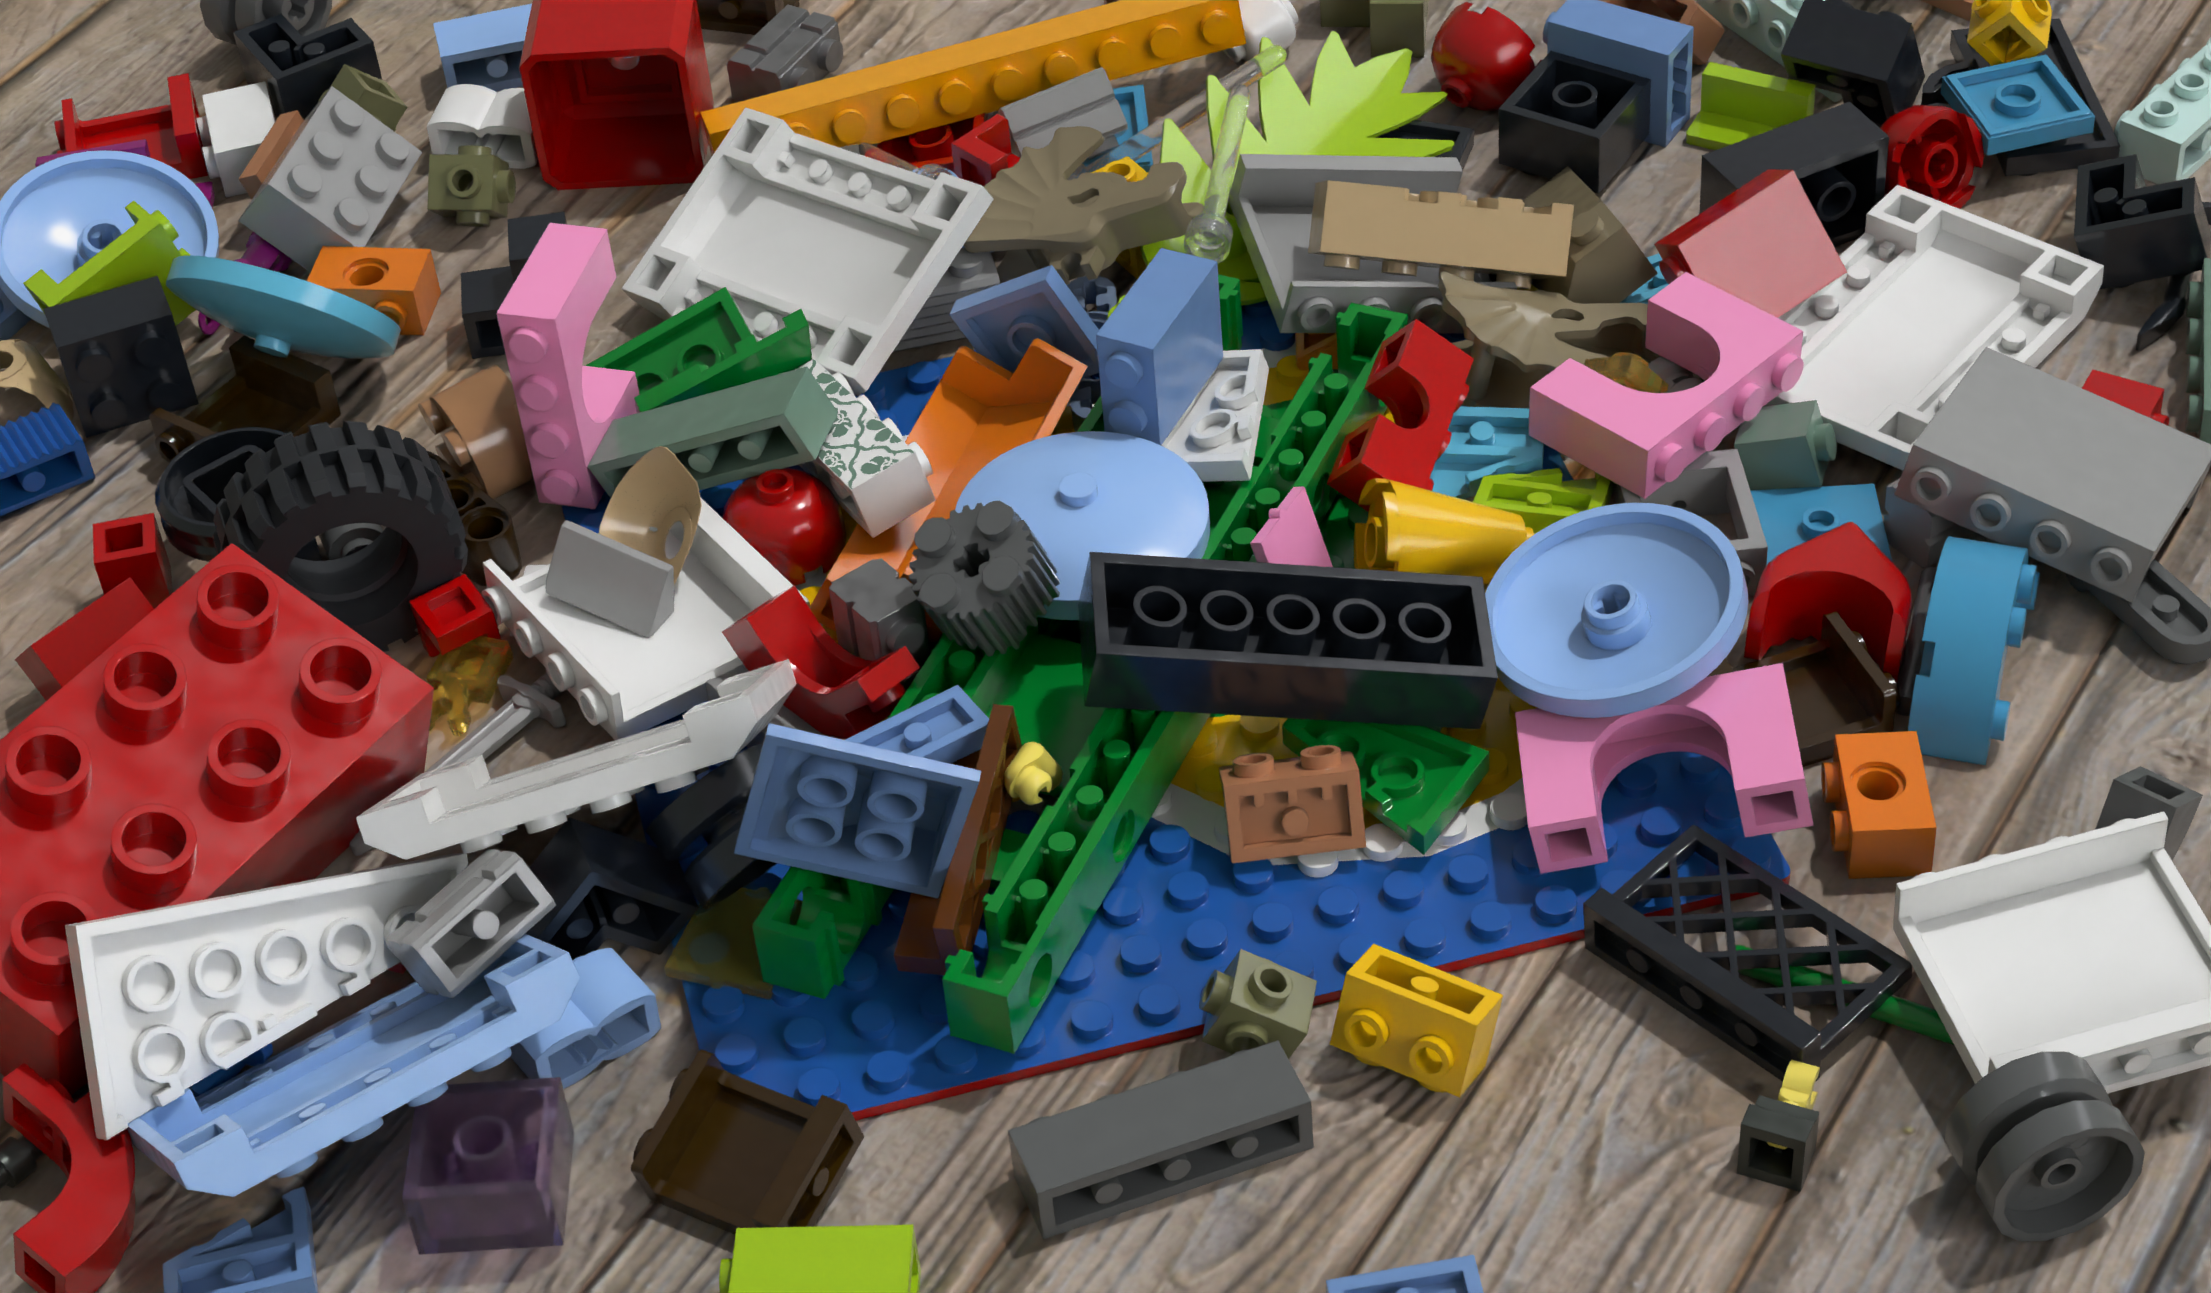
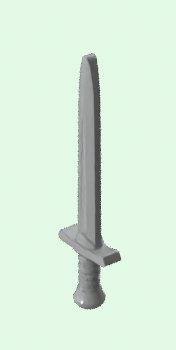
(523, 706)

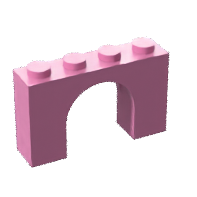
(544, 339)
(1652, 437)
(1730, 717)

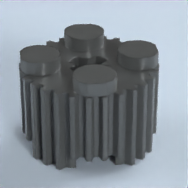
(982, 576)

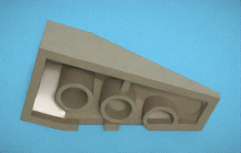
(1602, 255)

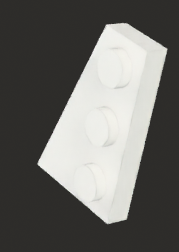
(1224, 419)

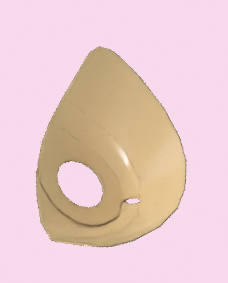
(32, 374)
(655, 495)

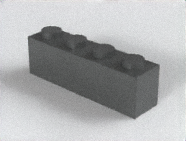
(1161, 1139)

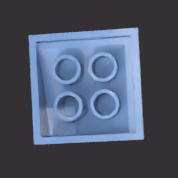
(855, 810)

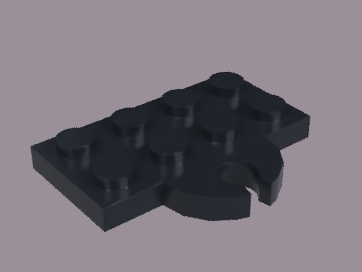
(2049, 156)

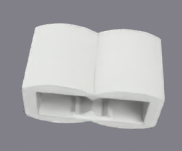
(484, 118)

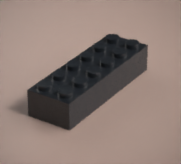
(1285, 641)

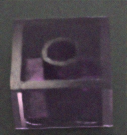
(490, 1167)

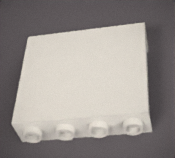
(635, 679)
(2067, 951)

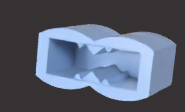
(602, 1021)

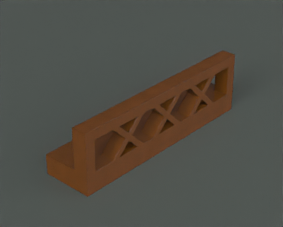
(949, 923)

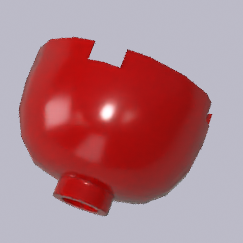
(1481, 58)
(1933, 153)
(788, 521)

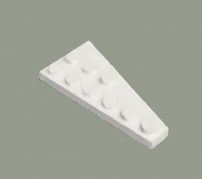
(222, 976)

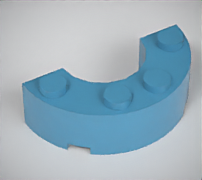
(1970, 622)

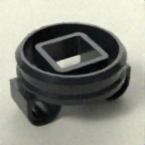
(195, 485)

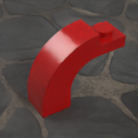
(833, 687)
(90, 1223)

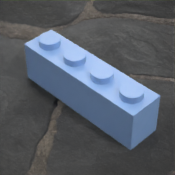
(484, 48)

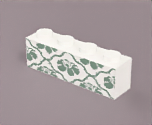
(868, 461)

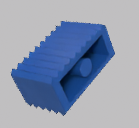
(40, 458)

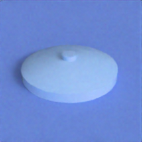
(77, 207)
(1096, 496)
(1615, 609)

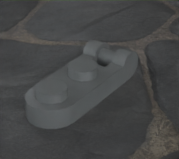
(2162, 614)

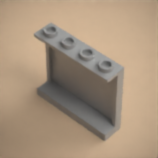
(1274, 214)
(2055, 472)

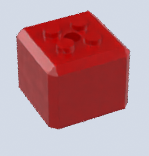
(612, 116)

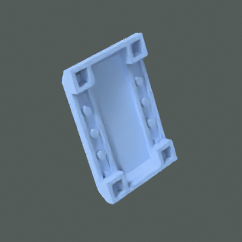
(354, 1074)

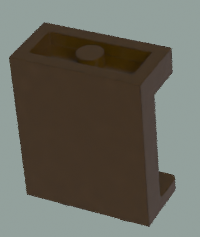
(263, 394)
(1832, 689)
(744, 1151)

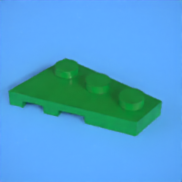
(691, 337)
(753, 361)
(1407, 772)

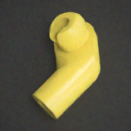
(1032, 772)

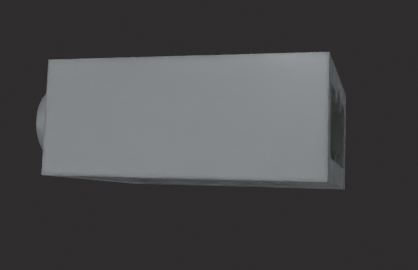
(1715, 486)

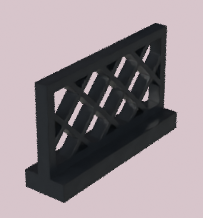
(1698, 982)

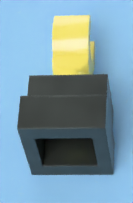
(1781, 1133)

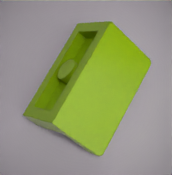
(1745, 104)

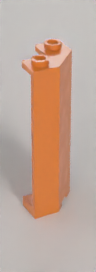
(964, 426)

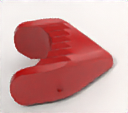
(1827, 575)

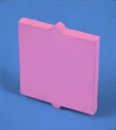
(1291, 534)

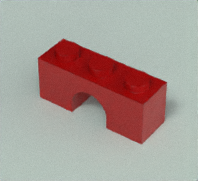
(1422, 386)

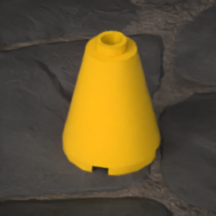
(1433, 532)

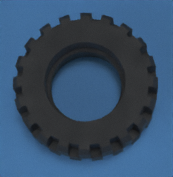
(341, 480)

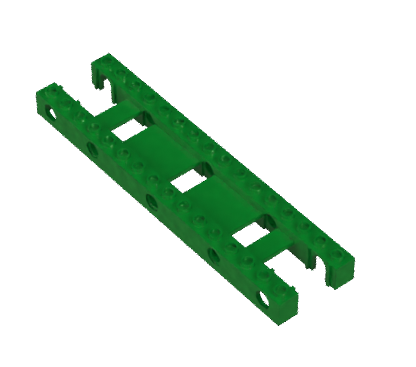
(1110, 758)

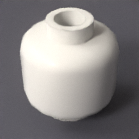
(1264, 19)

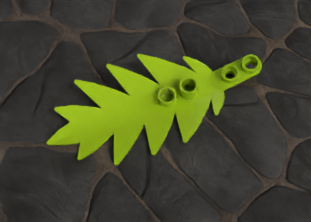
(1342, 119)

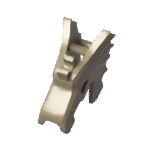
(1078, 221)
(1530, 333)

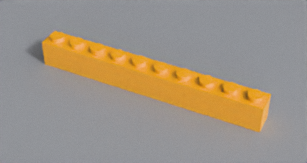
(992, 71)

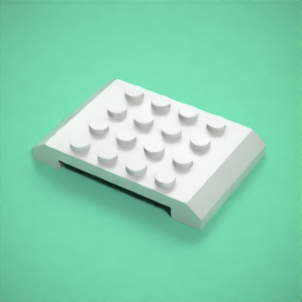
(812, 232)
(1920, 309)
(471, 809)

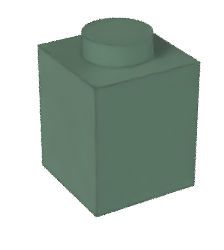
(1786, 446)

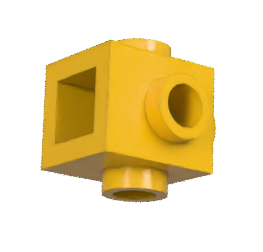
(2009, 29)

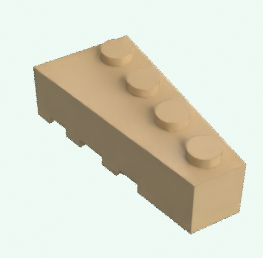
(1439, 232)

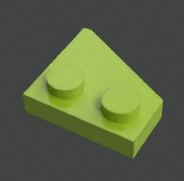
(1543, 496)

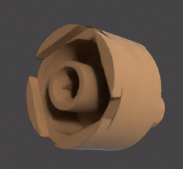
(481, 431)

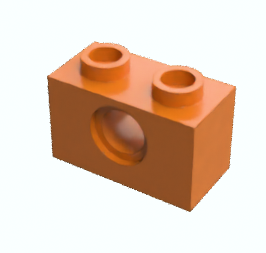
(390, 280)
(1881, 805)

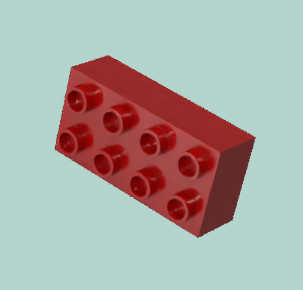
(188, 768)

